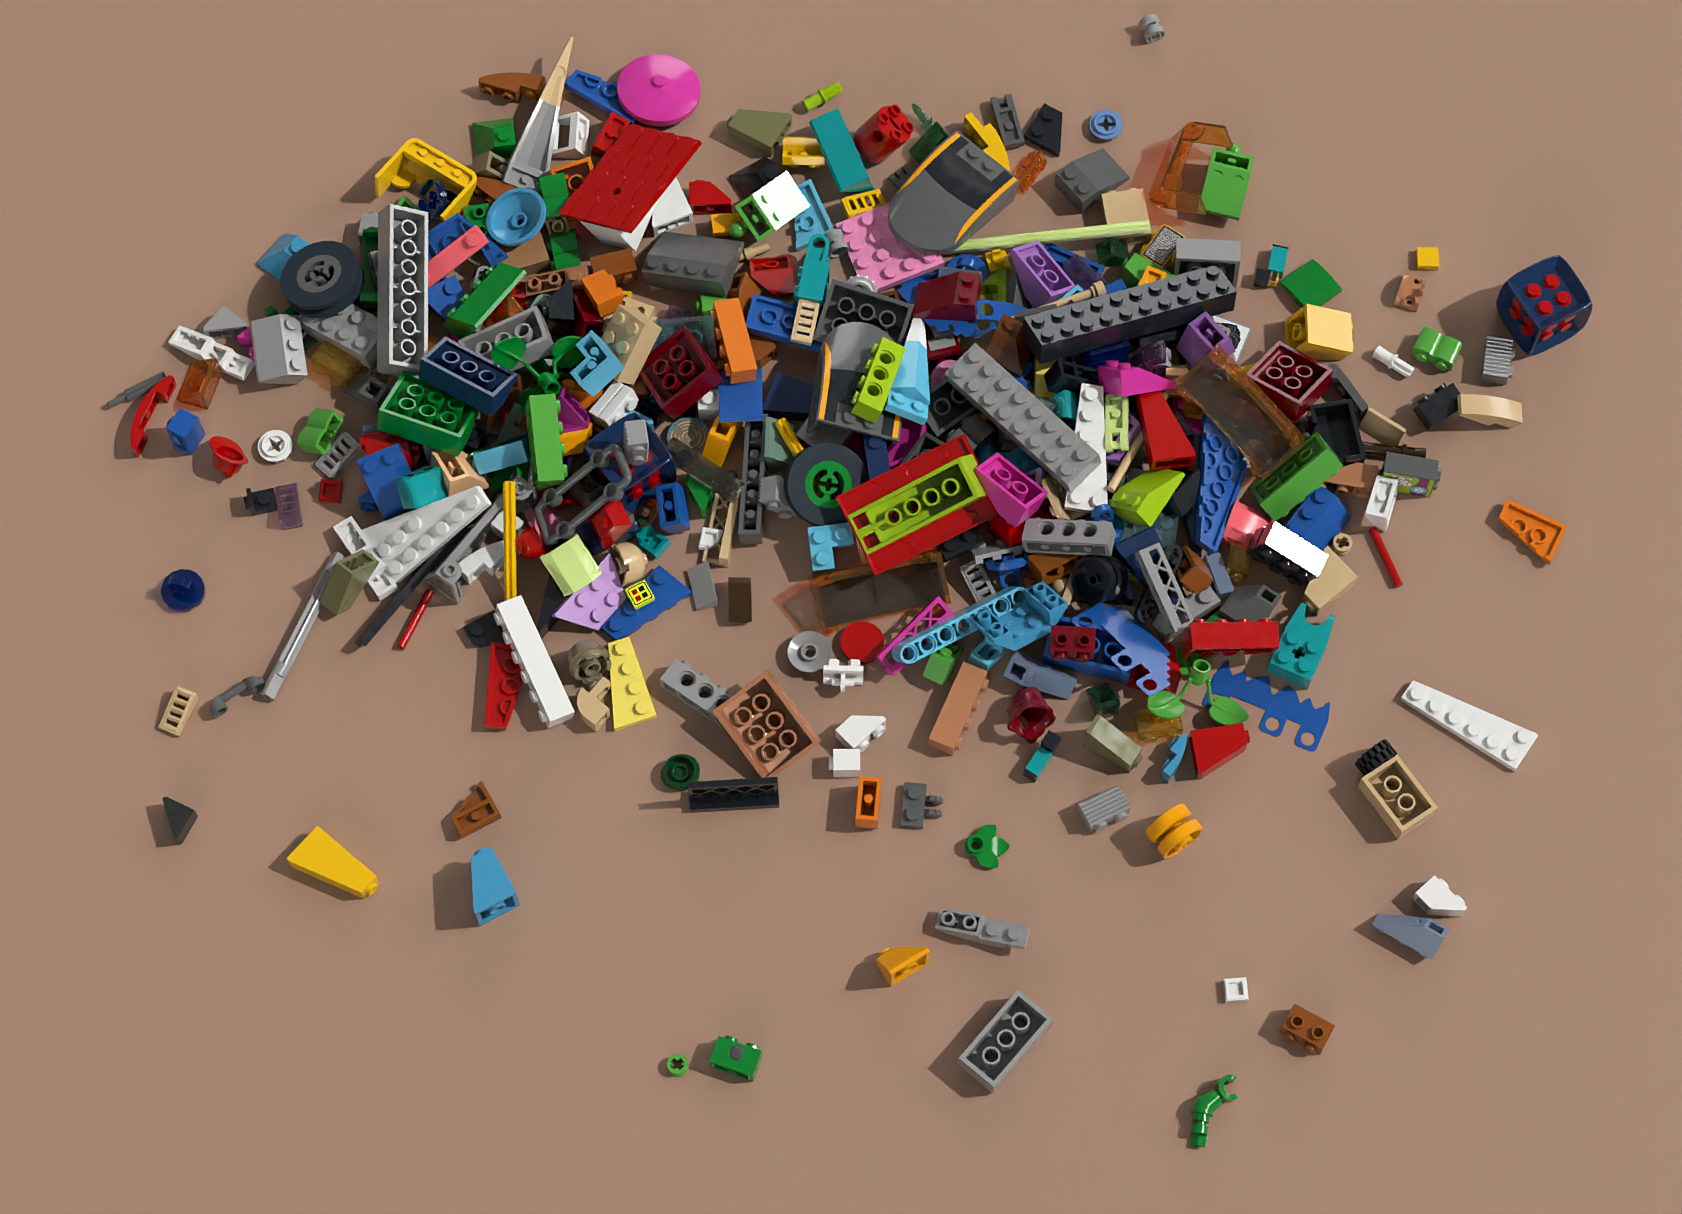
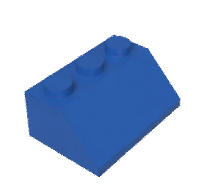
(1319, 518)

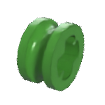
(676, 1072)

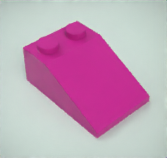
(1126, 380)
(1009, 489)

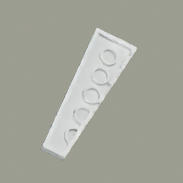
(1091, 428)
(1483, 730)

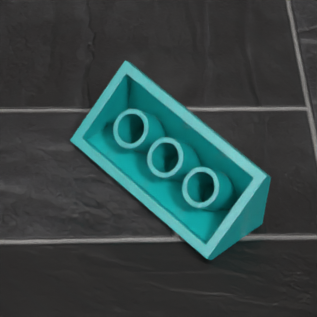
(840, 153)

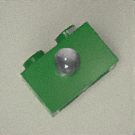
(736, 1057)

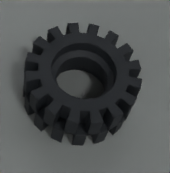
(1375, 757)

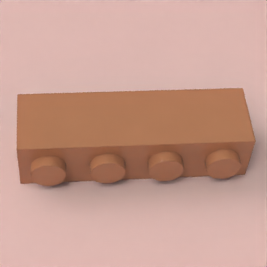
(958, 708)

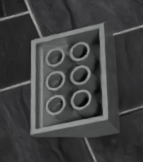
(692, 263)
(854, 304)

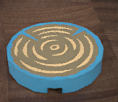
(689, 431)

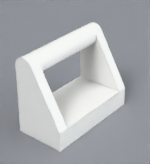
(577, 137)
(1382, 502)

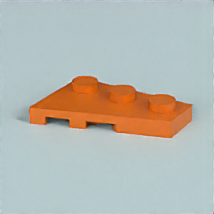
(1533, 529)

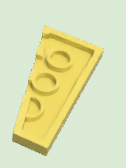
(629, 691)

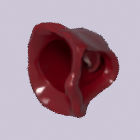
(1032, 712)

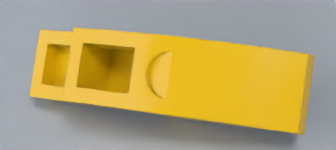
(986, 139)

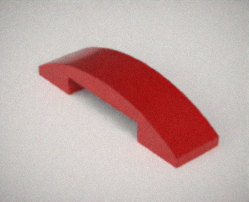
(160, 392)

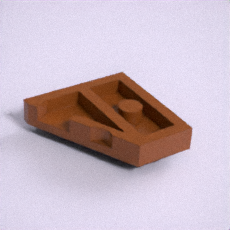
(475, 812)

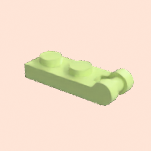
(1116, 422)

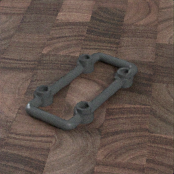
(611, 492)

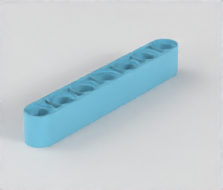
(951, 628)

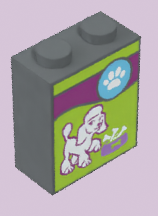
(1413, 473)

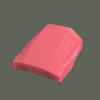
(1243, 523)

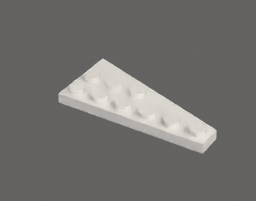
(416, 535)

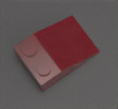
(949, 297)

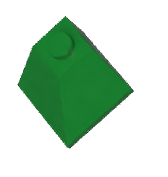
(495, 136)

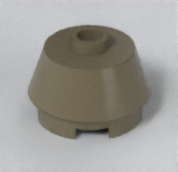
(588, 661)

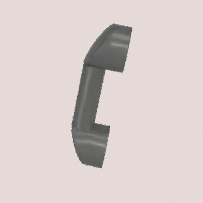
(218, 706)

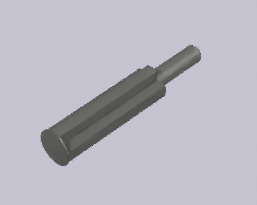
(137, 390)

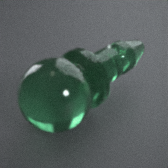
(926, 123)

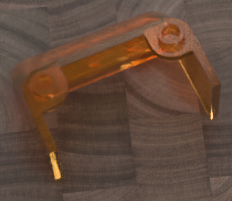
(1168, 185)

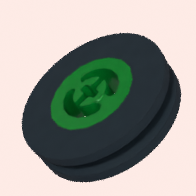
(800, 476)

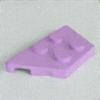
(595, 601)

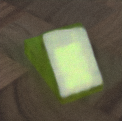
(996, 285)

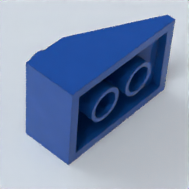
(741, 400)
(380, 476)

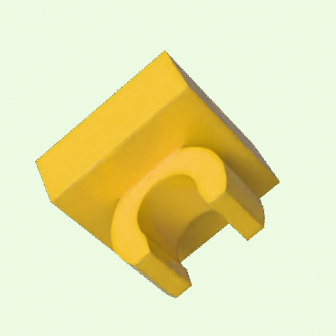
(996, 259)

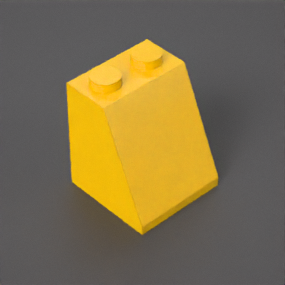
(1320, 332)

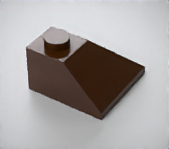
(1008, 346)

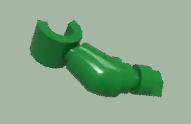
(1205, 1106)

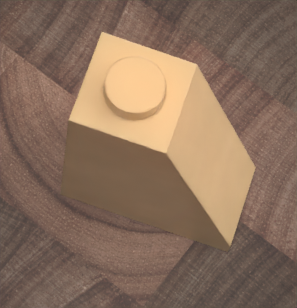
(1331, 584)

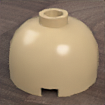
(628, 562)

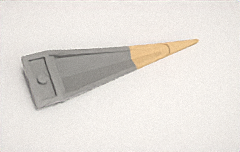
(535, 146)

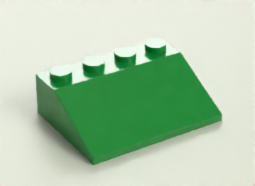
(426, 415)

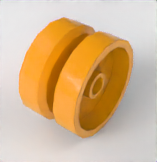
(1174, 831)

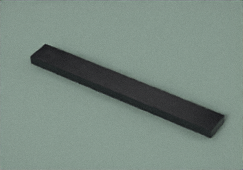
(405, 591)

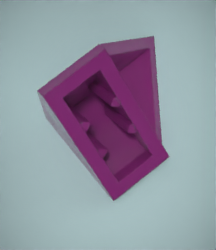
(572, 413)

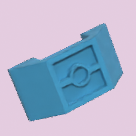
(1026, 622)

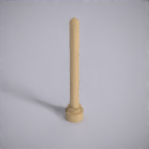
(1096, 290)

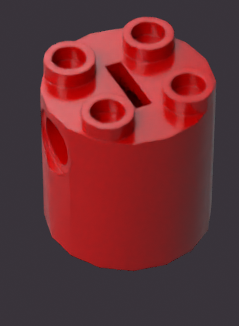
(883, 134)
(380, 440)

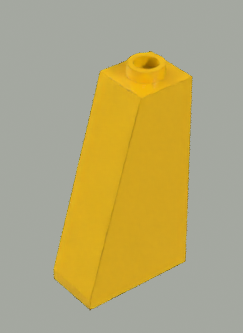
(330, 862)

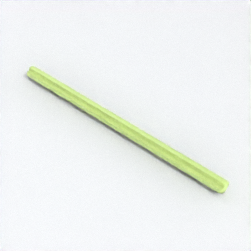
(1054, 236)

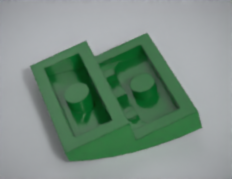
(1311, 285)

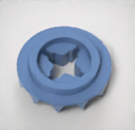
(1114, 122)

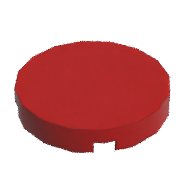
(862, 641)

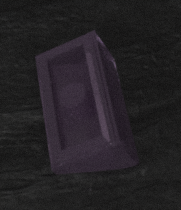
(1081, 272)

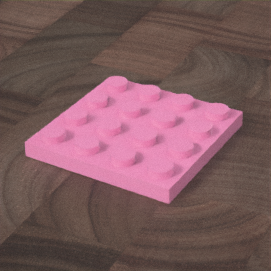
(879, 254)

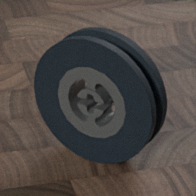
(314, 295)

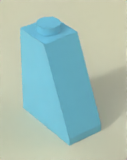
(501, 456)

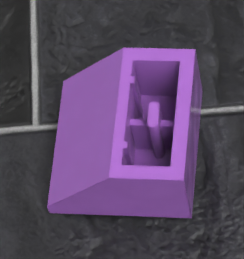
(1201, 337)

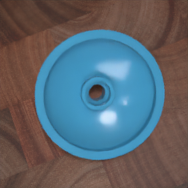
(516, 216)

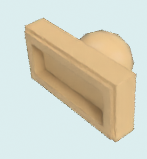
(1064, 589)

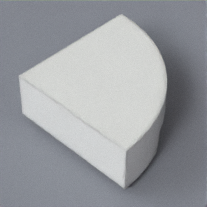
(709, 538)

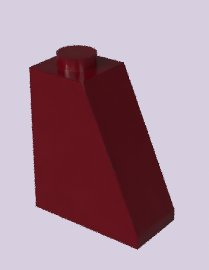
(585, 316)

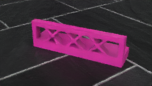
(893, 667)

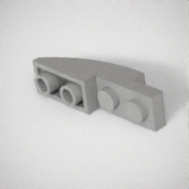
(981, 929)

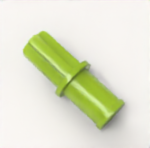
(822, 96)

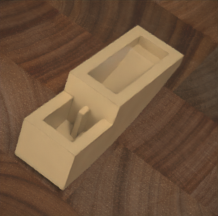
(1490, 410)

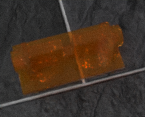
(1033, 165)

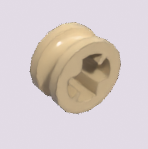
(1339, 538)

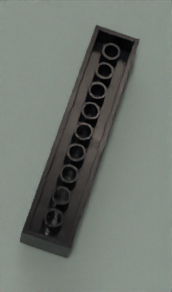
(1128, 313)

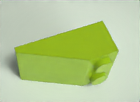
(1145, 496)

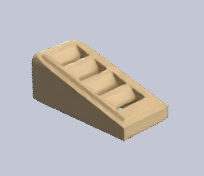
(809, 310)
(185, 714)

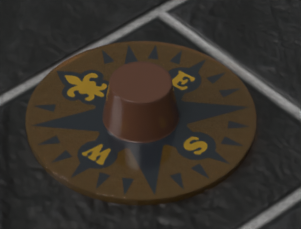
(646, 512)

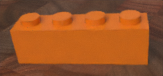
(734, 341)

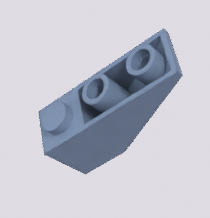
(1035, 673)
(1416, 932)

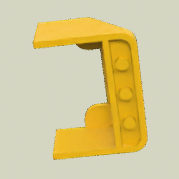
(419, 162)

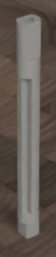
(299, 632)

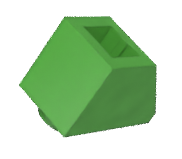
(942, 663)

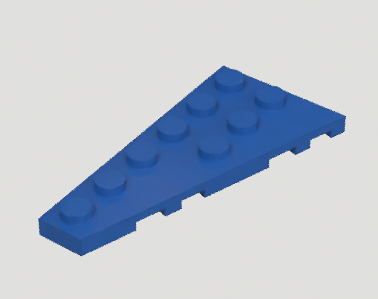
(1219, 484)

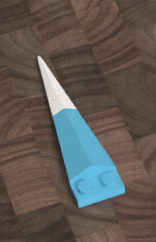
(910, 390)

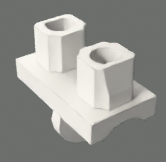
(843, 675)

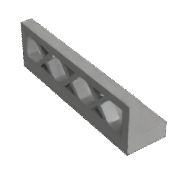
(1159, 590)

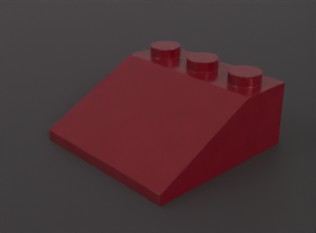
(679, 373)
(1291, 379)

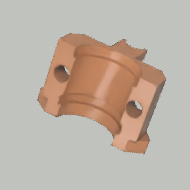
(1410, 292)

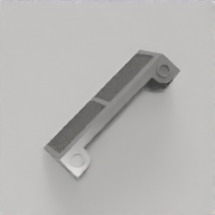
(447, 572)

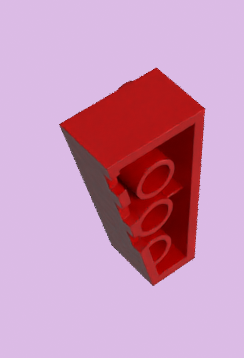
(1229, 637)

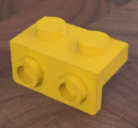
(802, 152)

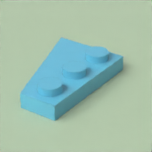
(811, 220)

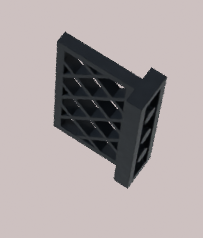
(733, 794)

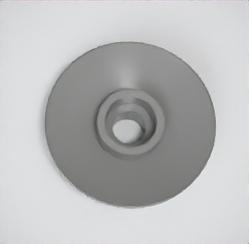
(809, 642)

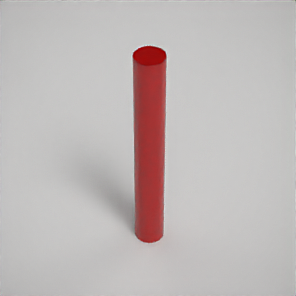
(1385, 557)
(415, 619)

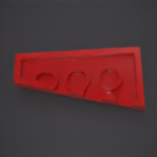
(502, 686)

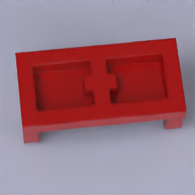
(609, 134)

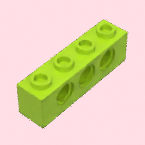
(878, 379)

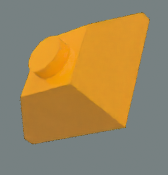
(901, 962)

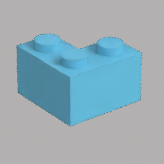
(598, 366)
(823, 540)

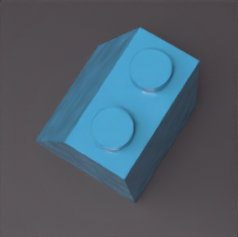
(490, 887)

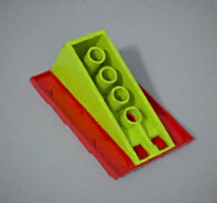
(917, 505)

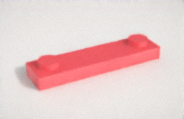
(455, 254)

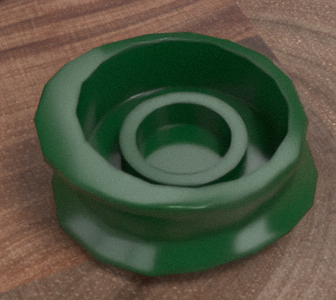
(680, 770)

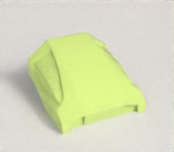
(571, 565)

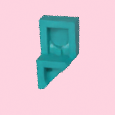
(652, 541)

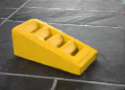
(849, 201)

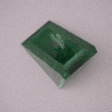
(1103, 700)

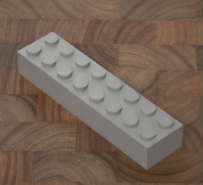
(402, 289)
(1023, 418)

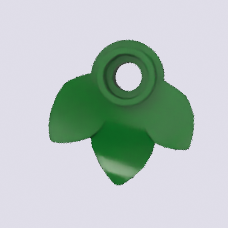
(990, 846)

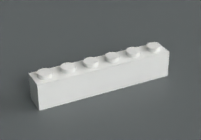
(534, 662)

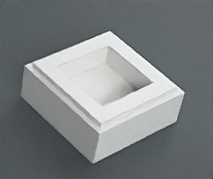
(1235, 990)

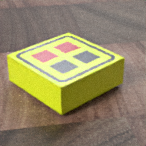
(640, 594)

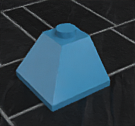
(280, 253)

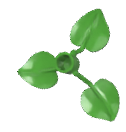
(1167, 706)

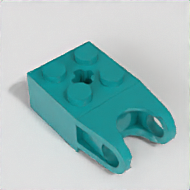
(814, 274)
(1303, 641)

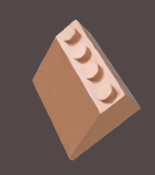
(767, 725)

